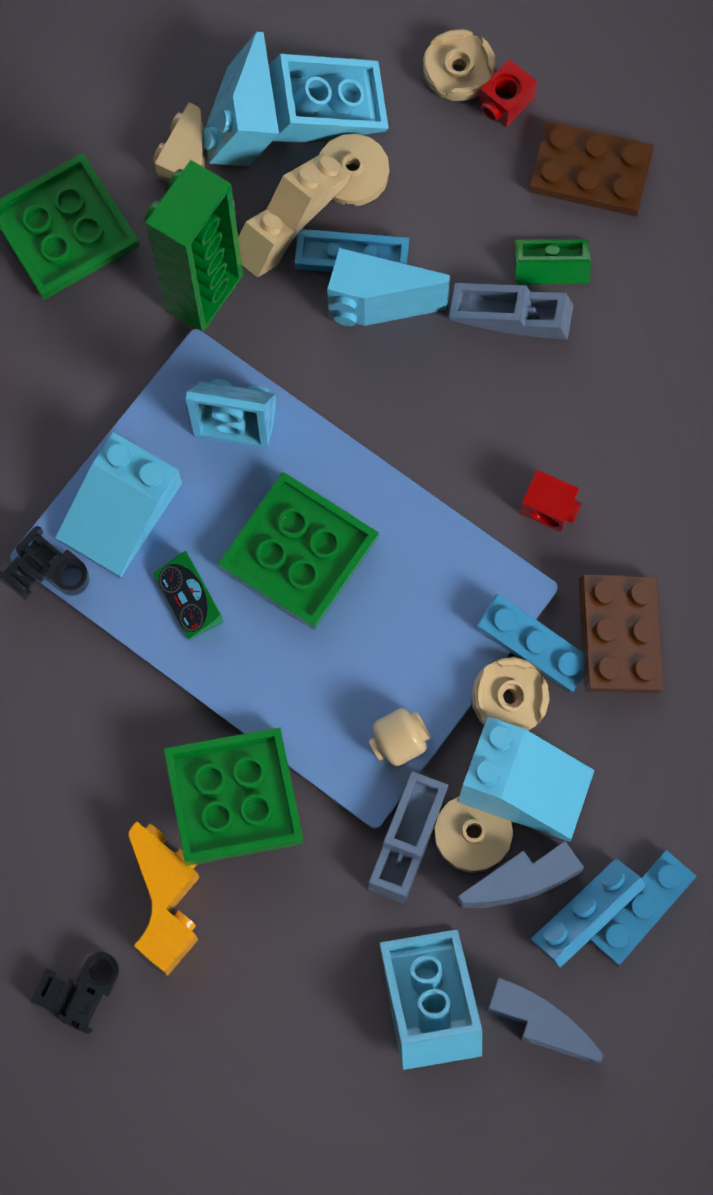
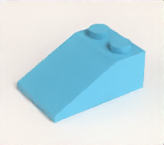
(326, 97)
(244, 109)
(380, 290)
(232, 412)
(118, 504)
(526, 780)
(431, 999)

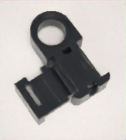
(37, 560)
(75, 1000)

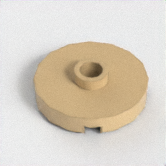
(453, 49)
(373, 169)
(523, 681)
(466, 852)

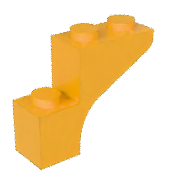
(167, 880)

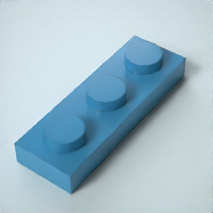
(319, 249)
(532, 642)
(664, 885)
(588, 912)

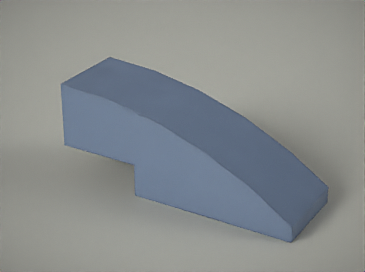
(512, 310)
(407, 837)
(522, 879)
(543, 1022)

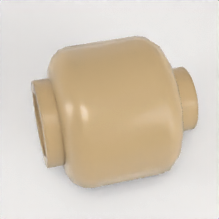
(399, 737)

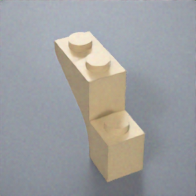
(182, 145)
(293, 205)

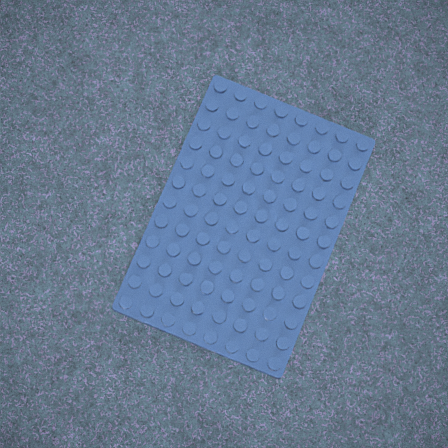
(387, 642)

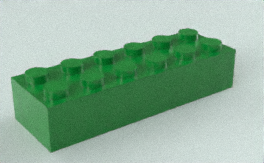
(195, 244)

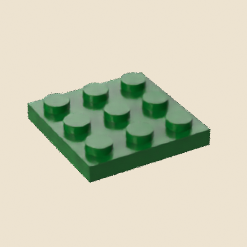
(64, 226)
(298, 550)
(233, 796)

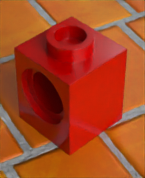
(508, 79)
(550, 501)

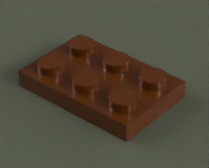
(591, 168)
(620, 634)

